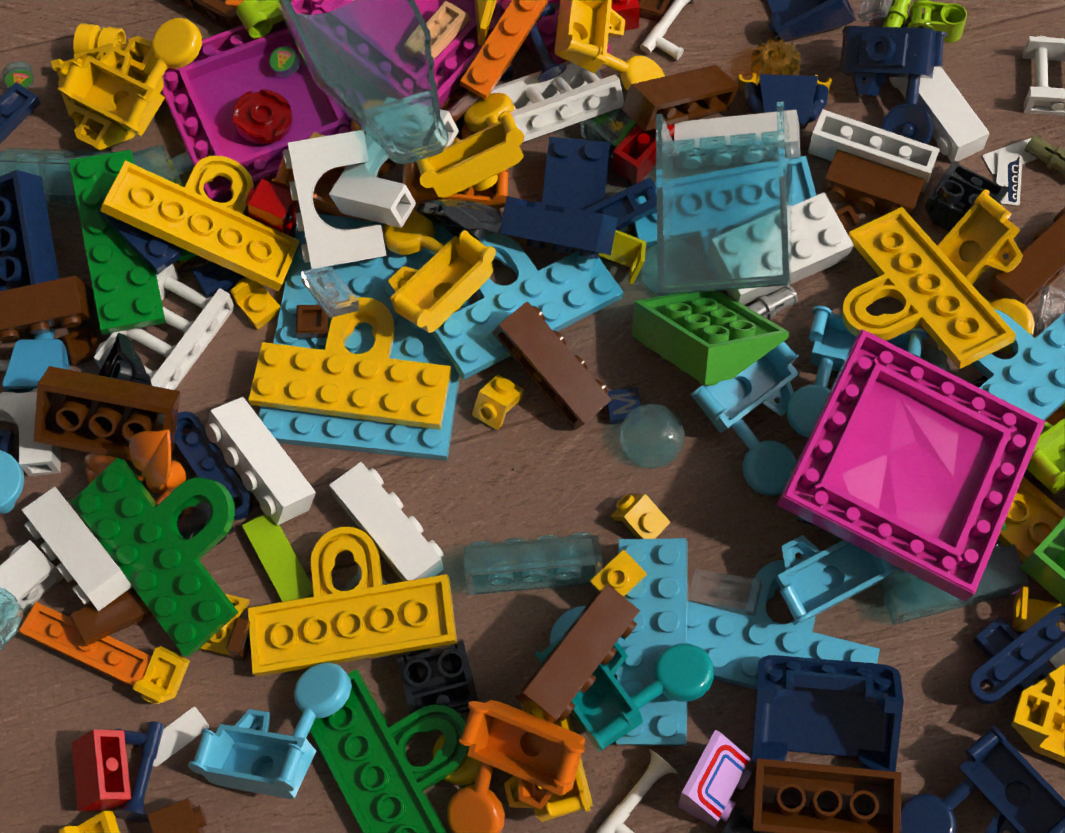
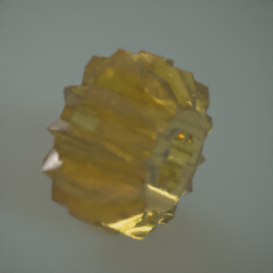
(775, 59)

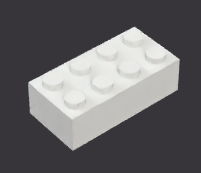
(815, 245)

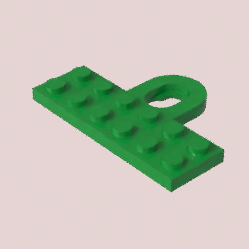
(121, 281)
(155, 556)
(373, 763)

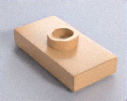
(445, 26)

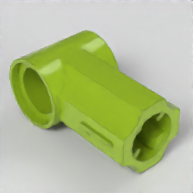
(259, 16)

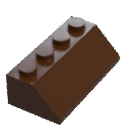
(44, 306)
(824, 798)

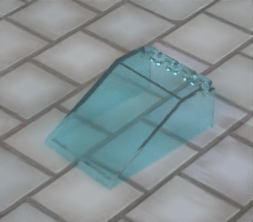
(724, 210)

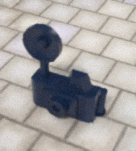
(894, 53)
(1005, 779)

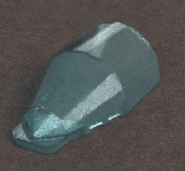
(377, 70)

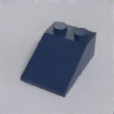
(576, 172)

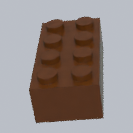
(100, 411)

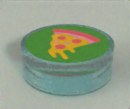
(284, 61)
(18, 72)

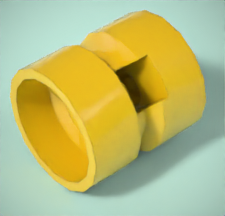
(91, 36)

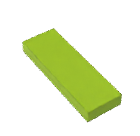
(278, 559)

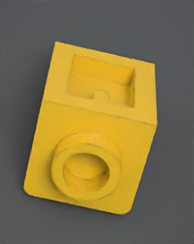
(255, 302)

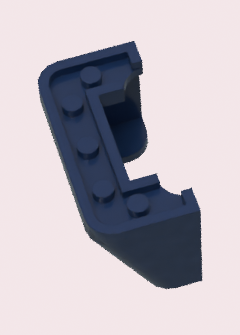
(807, 17)
(828, 710)

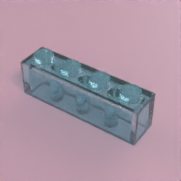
(913, 598)

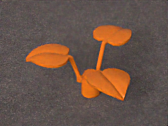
(152, 455)

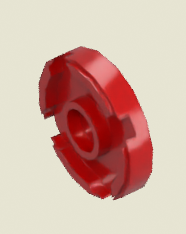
(262, 116)

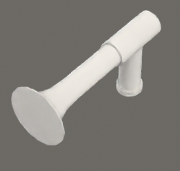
(655, 38)
(615, 821)

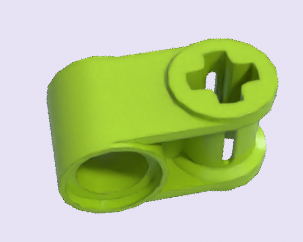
(939, 17)

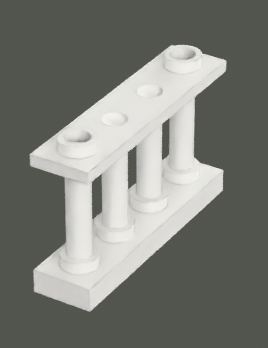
(1042, 98)
(562, 100)
(196, 333)

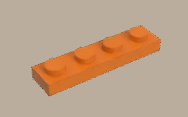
(502, 46)
(104, 655)

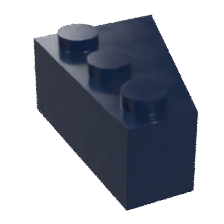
(559, 226)

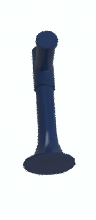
(549, 67)
(150, 741)

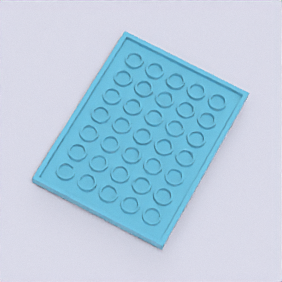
(410, 343)

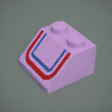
(715, 780)

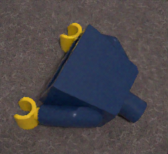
(796, 91)

